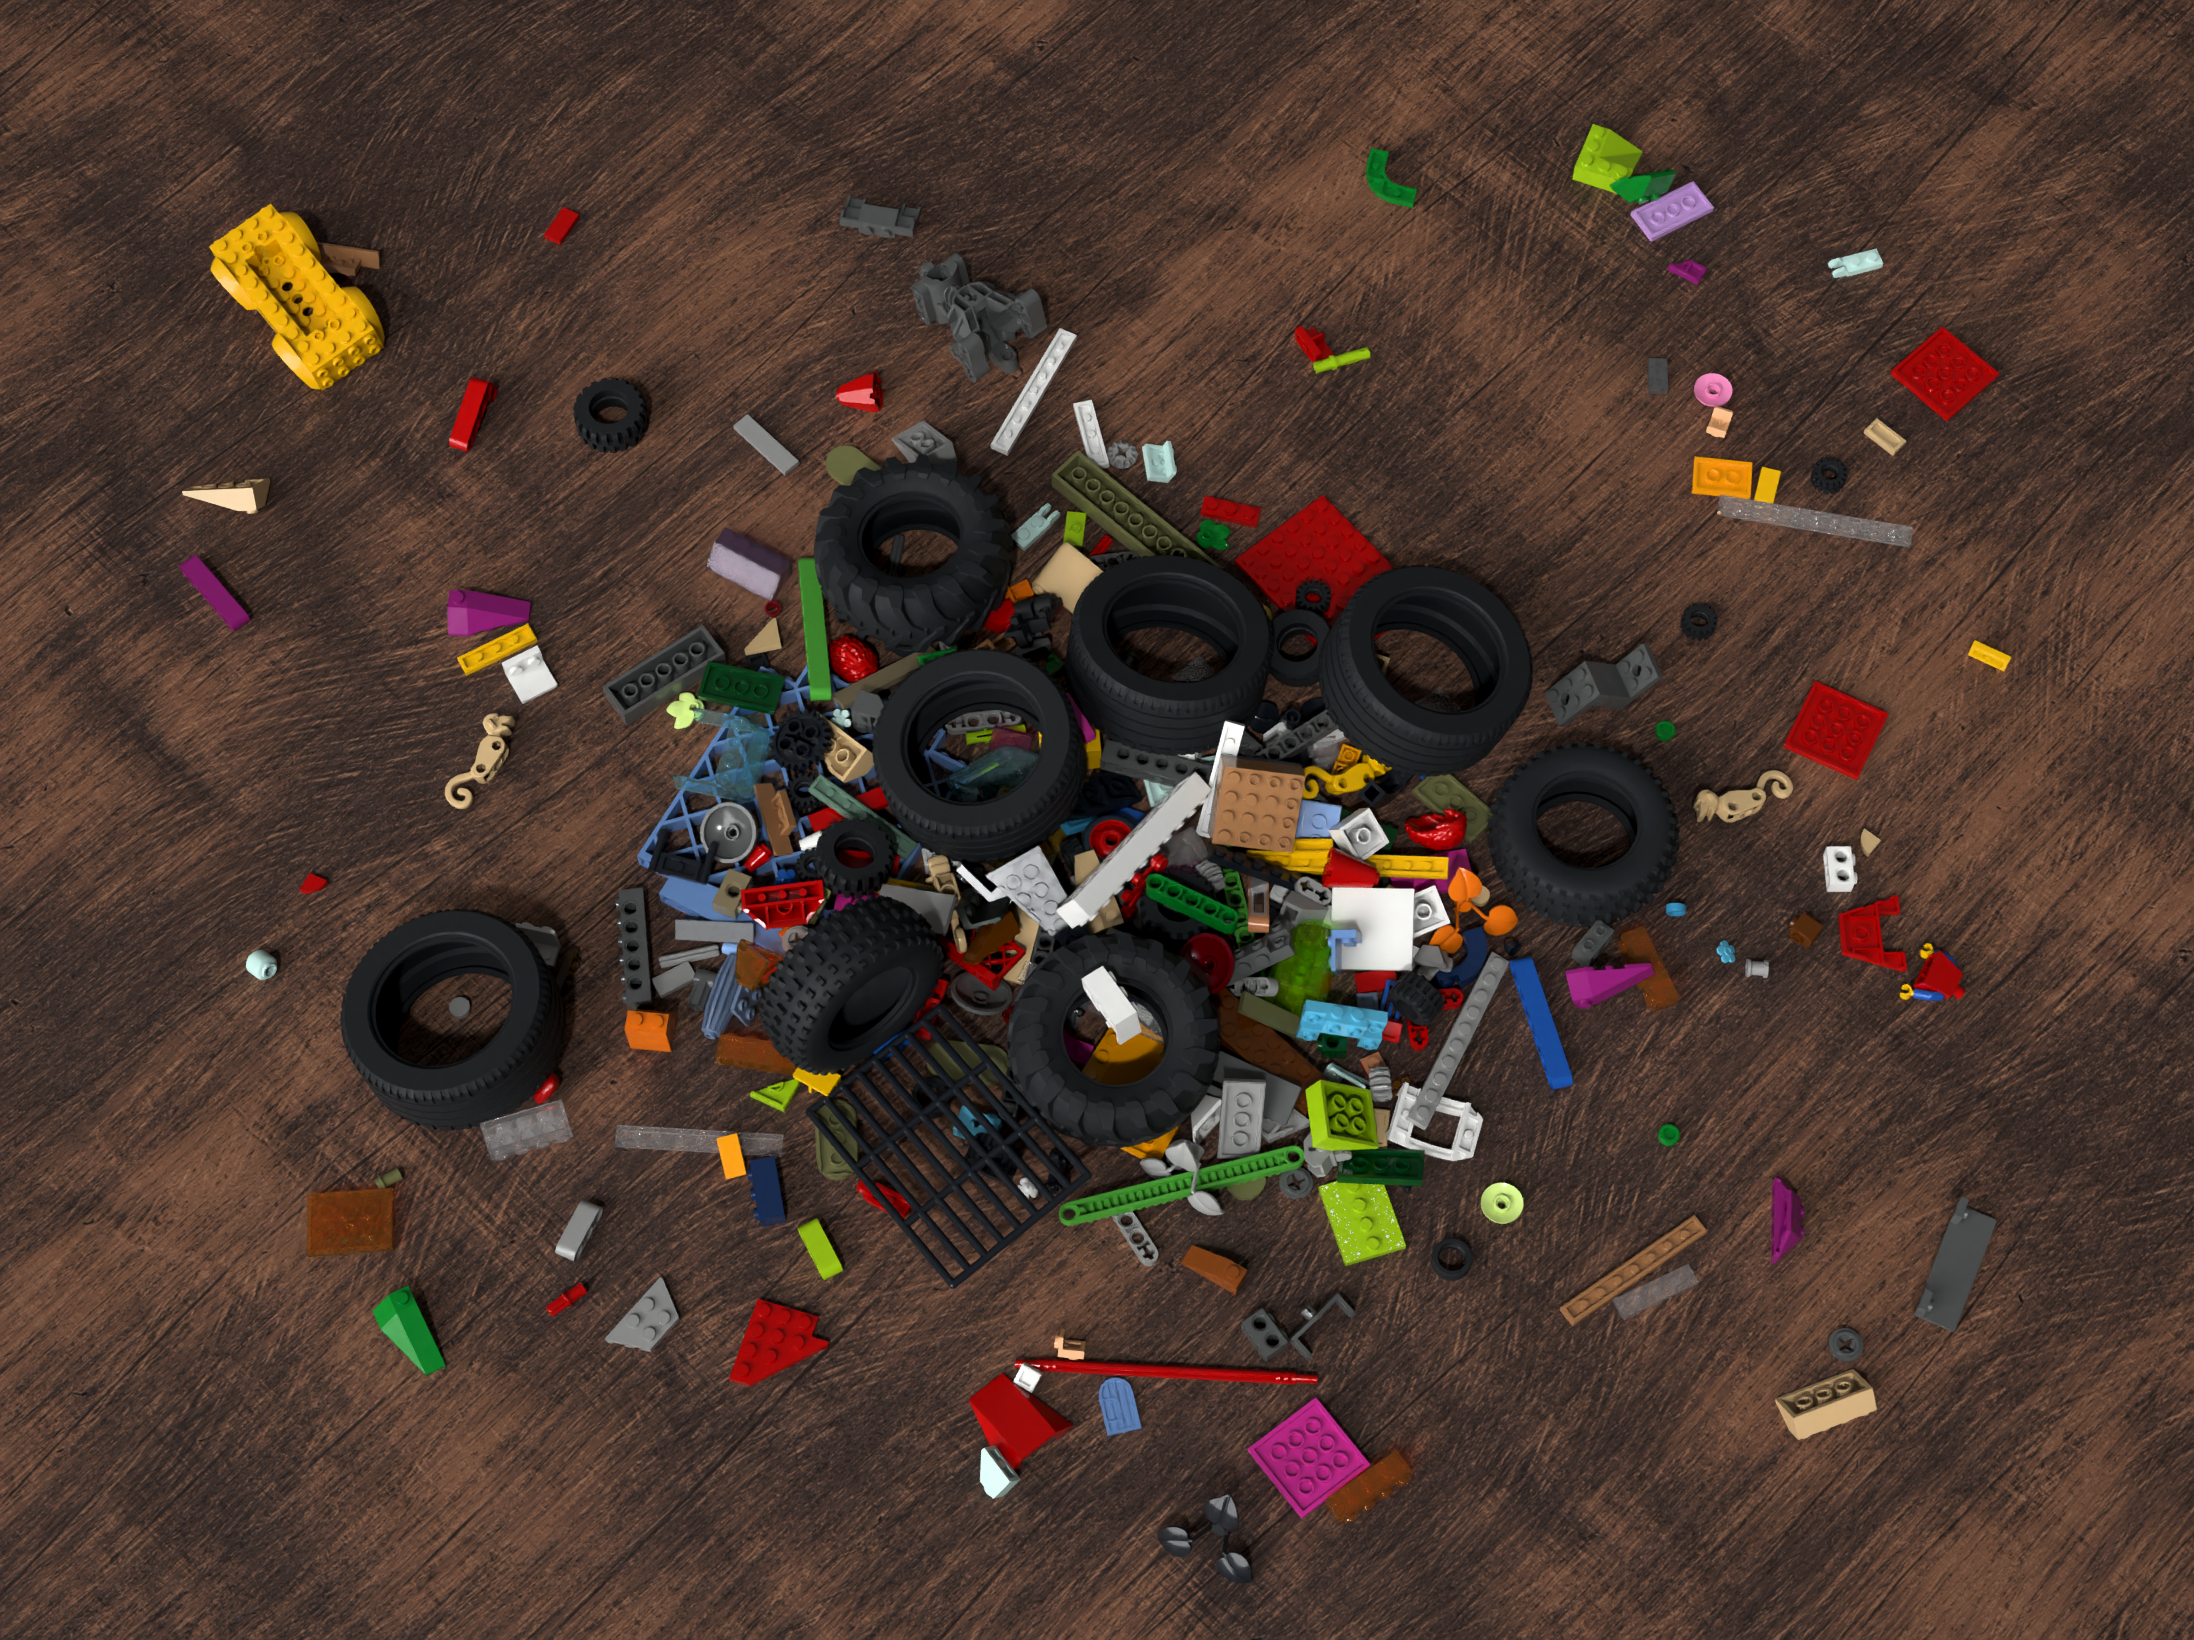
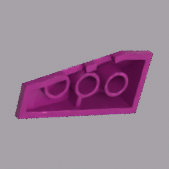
(1594, 986)

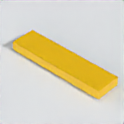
(497, 649)

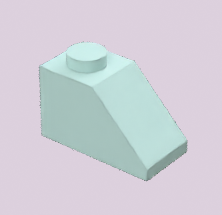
(996, 1473)

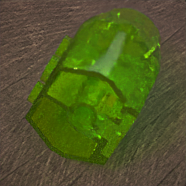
(1306, 973)

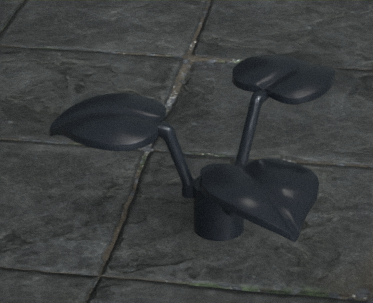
(1269, 714)
(1223, 1517)

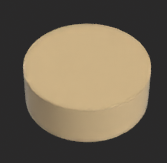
(1482, 899)

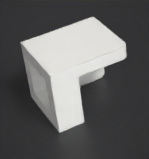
(1275, 734)

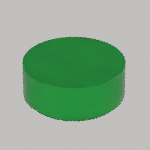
(1665, 731)
(1668, 1135)

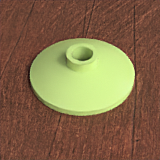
(1504, 1194)

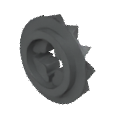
(1299, 1174)
(1845, 1335)

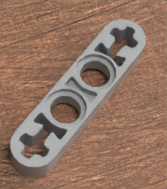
(983, 718)
(1250, 986)
(1129, 1231)

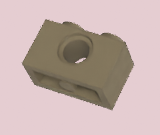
(733, 882)

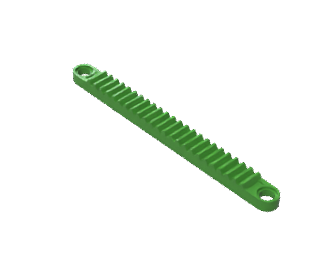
(1180, 1186)

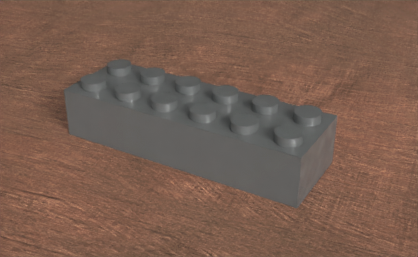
(663, 675)

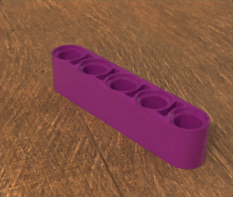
(214, 593)

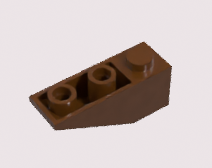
(990, 938)

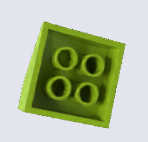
(1605, 159)
(1341, 1117)

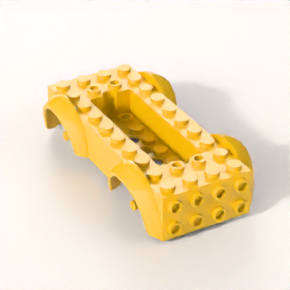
(279, 250)

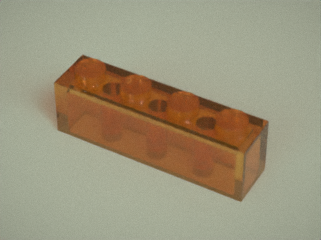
(1657, 988)
(751, 1054)
(1368, 1488)

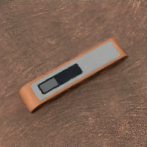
(1258, 905)

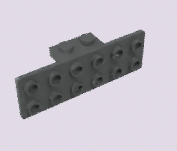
(1279, 1093)

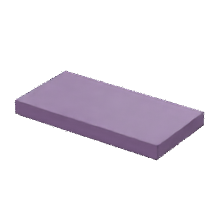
(1672, 211)

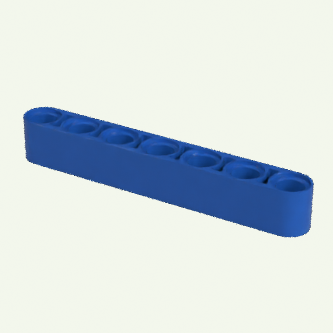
(1541, 1023)

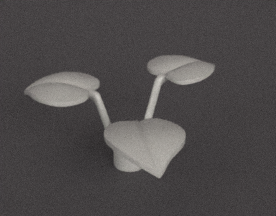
(1187, 1158)

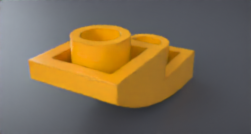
(1347, 757)

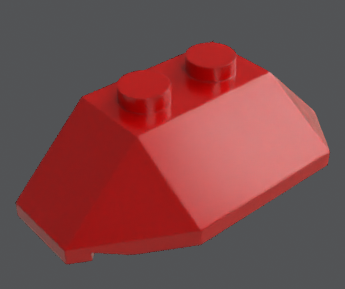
(783, 904)

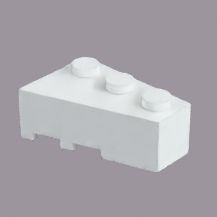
(1112, 1003)

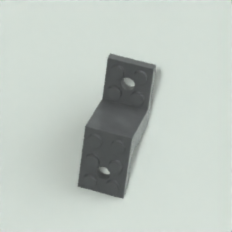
(1603, 685)

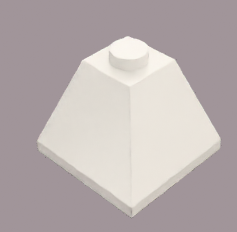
(1428, 912)
(1205, 1118)

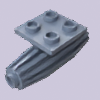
(728, 999)

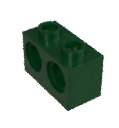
(1337, 1052)

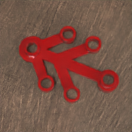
(1158, 864)

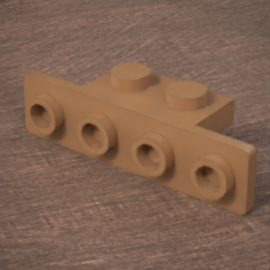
(347, 259)
(776, 816)

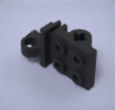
(1032, 617)

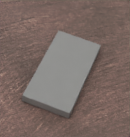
(934, 906)
(1241, 1118)

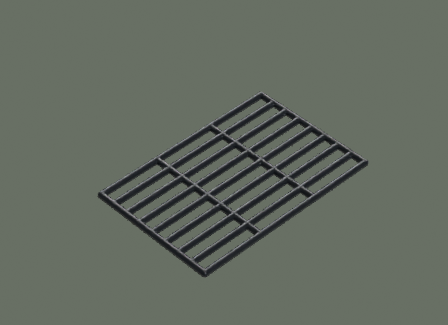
(987, 1158)

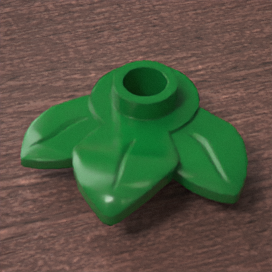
(1213, 535)

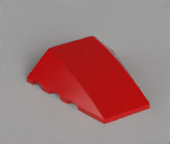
(1015, 1419)

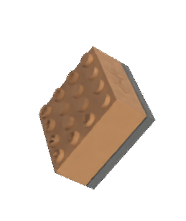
(1256, 803)

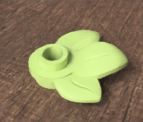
(684, 709)

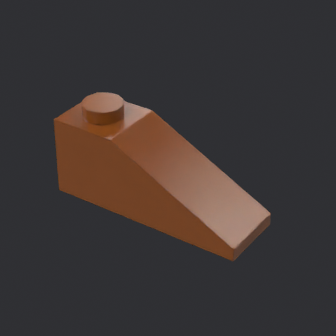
(1216, 1268)

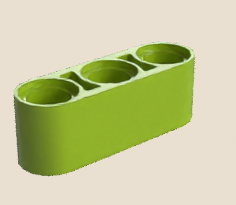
(820, 1249)

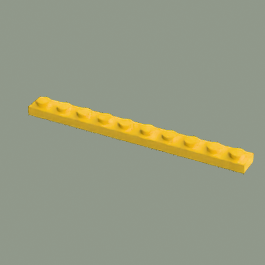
(1386, 865)

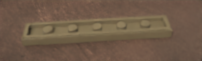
(879, 680)

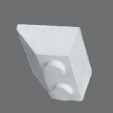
(1359, 834)

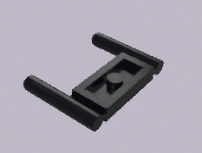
(679, 866)

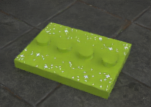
(1361, 1220)

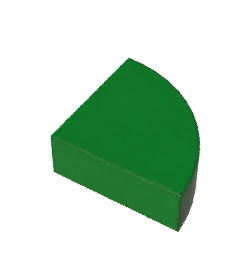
(1054, 665)

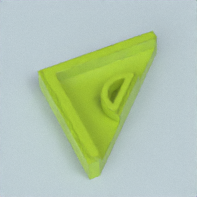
(778, 1094)

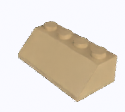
(1826, 1404)

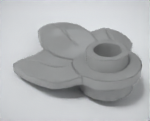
(1429, 971)

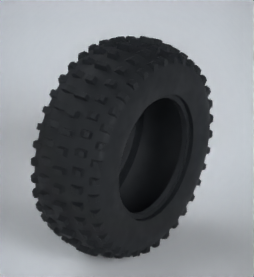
(1593, 777)
(851, 985)

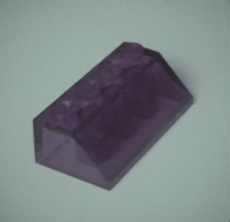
(749, 564)

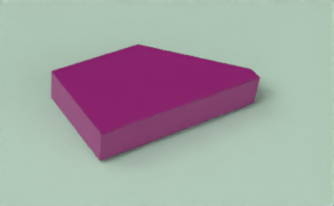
(1689, 270)

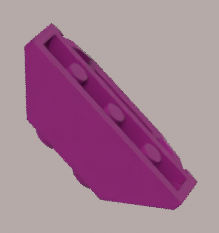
(1786, 1220)

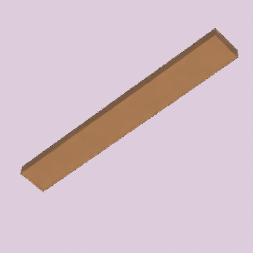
(1633, 1270)

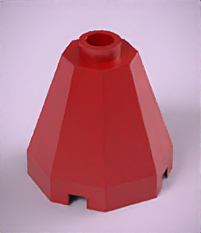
(862, 392)

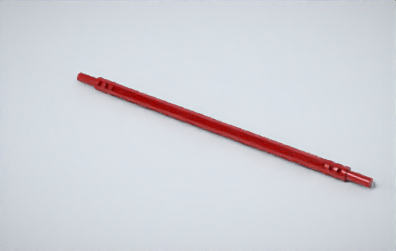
(1168, 1371)

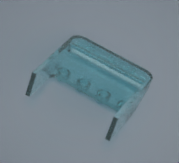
(740, 760)

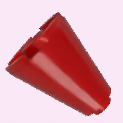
(1347, 871)

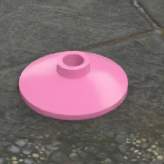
(1713, 383)

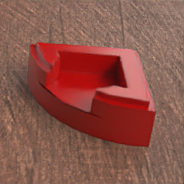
(312, 884)

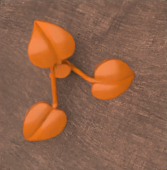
(1461, 889)

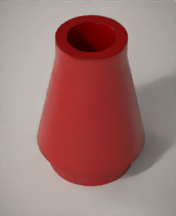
(758, 857)

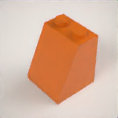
(650, 1029)

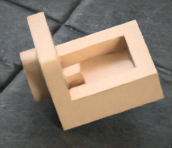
(1719, 422)
(1069, 1348)

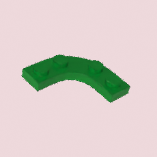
(1382, 185)

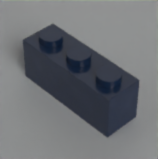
(766, 1191)

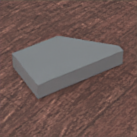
(1430, 956)

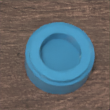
(1675, 909)

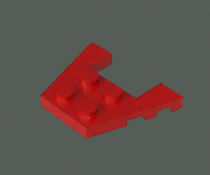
(1862, 934)

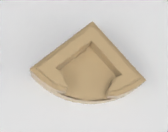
(1868, 842)

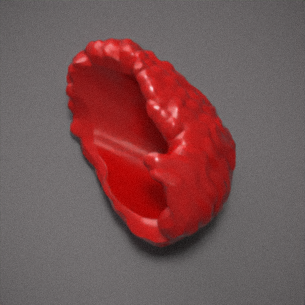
(851, 658)
(1437, 830)

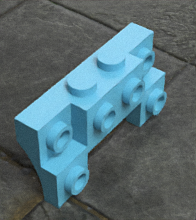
(1342, 1021)

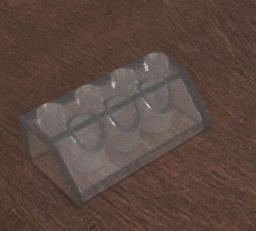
(526, 1130)

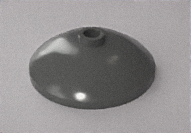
(719, 827)
(978, 998)

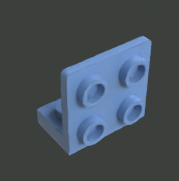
(1335, 940)

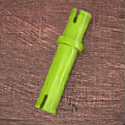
(1334, 362)
(971, 737)

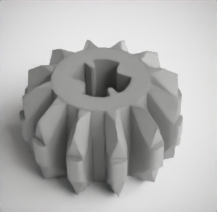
(1212, 874)
(1380, 1084)

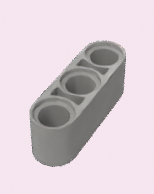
(579, 1230)

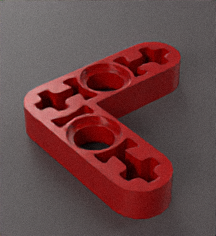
(1449, 1004)

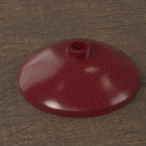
(1201, 952)

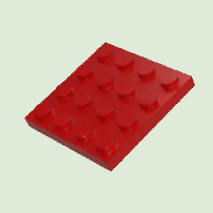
(1944, 374)
(1835, 730)

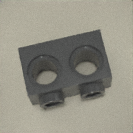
(1592, 944)
(1259, 1337)

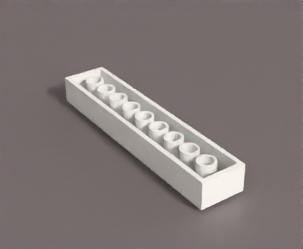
(1134, 851)

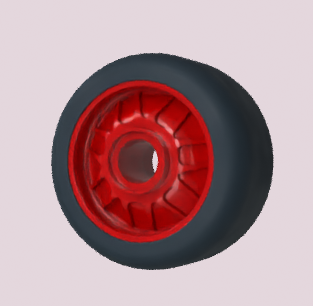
(1106, 831)

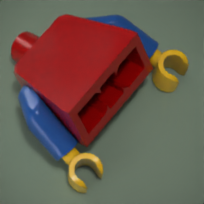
(1937, 977)

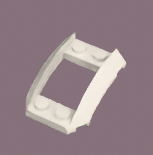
(1465, 1136)

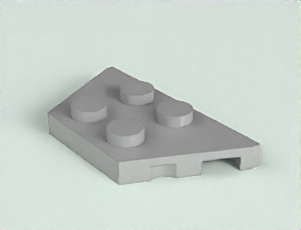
(1273, 1131)
(647, 1321)

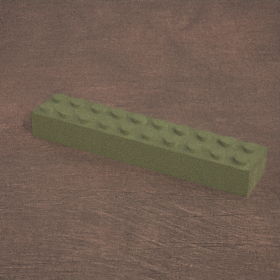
(1121, 511)

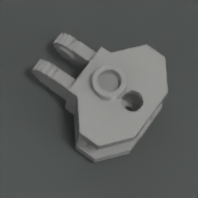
(1321, 1160)

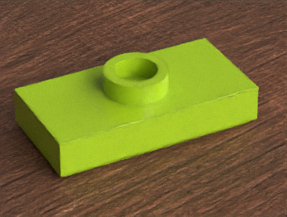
(1075, 529)

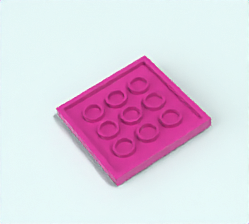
(1308, 1458)

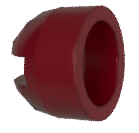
(770, 606)

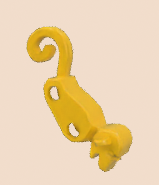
(1349, 780)

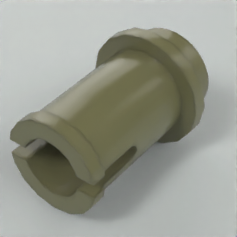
(388, 1179)

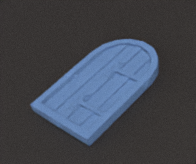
(1118, 1406)

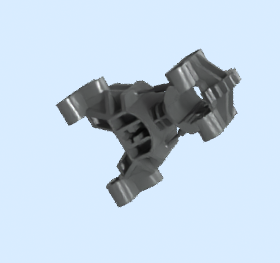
(977, 315)

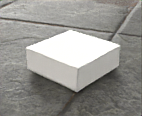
(1028, 1377)

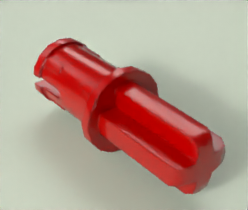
(566, 1299)

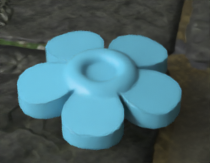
(1726, 952)

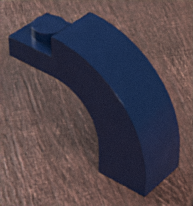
(1476, 949)

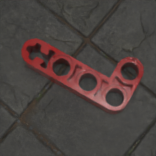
(471, 413)

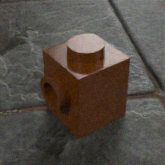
(1805, 930)

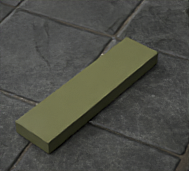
(1269, 1014)

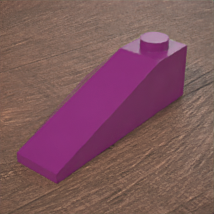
(478, 611)

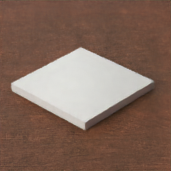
(1383, 920)

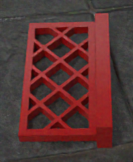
(981, 971)

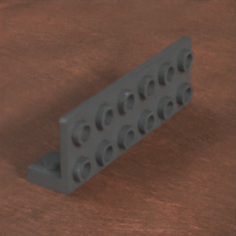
(1955, 1266)

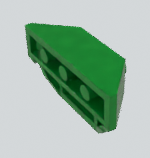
(1644, 186)

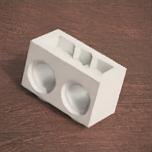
(1834, 868)

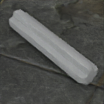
(689, 955)

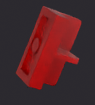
(1312, 343)

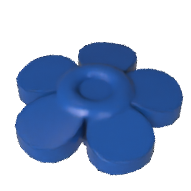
(785, 878)

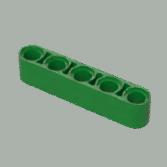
(1186, 895)

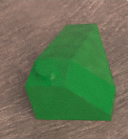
(405, 1325)

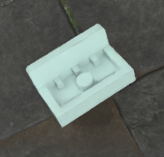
(1159, 462)

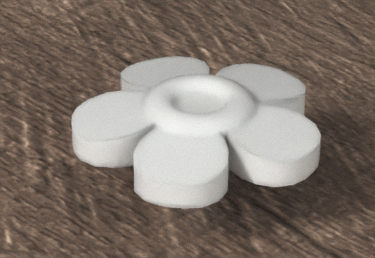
(1028, 1188)

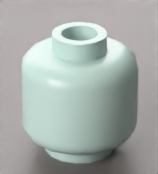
(261, 964)

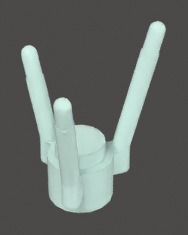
(1337, 1073)

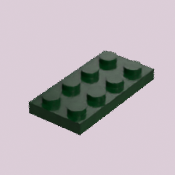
(741, 688)
(1383, 1167)

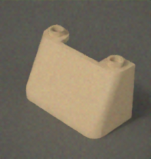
(1066, 576)

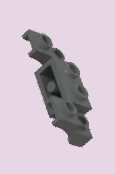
(879, 220)
(1263, 951)

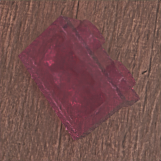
(1008, 737)

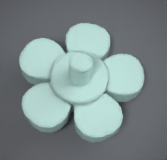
(840, 719)

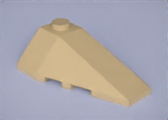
(846, 756)
(1025, 939)

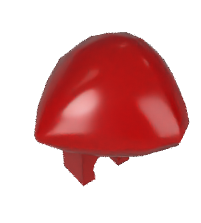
(547, 1089)

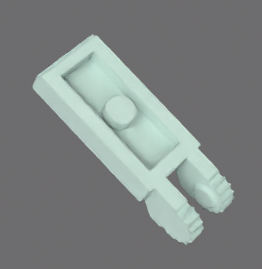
(1856, 263)
(1034, 527)

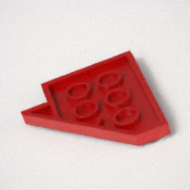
(774, 1342)

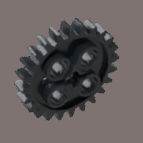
(808, 725)

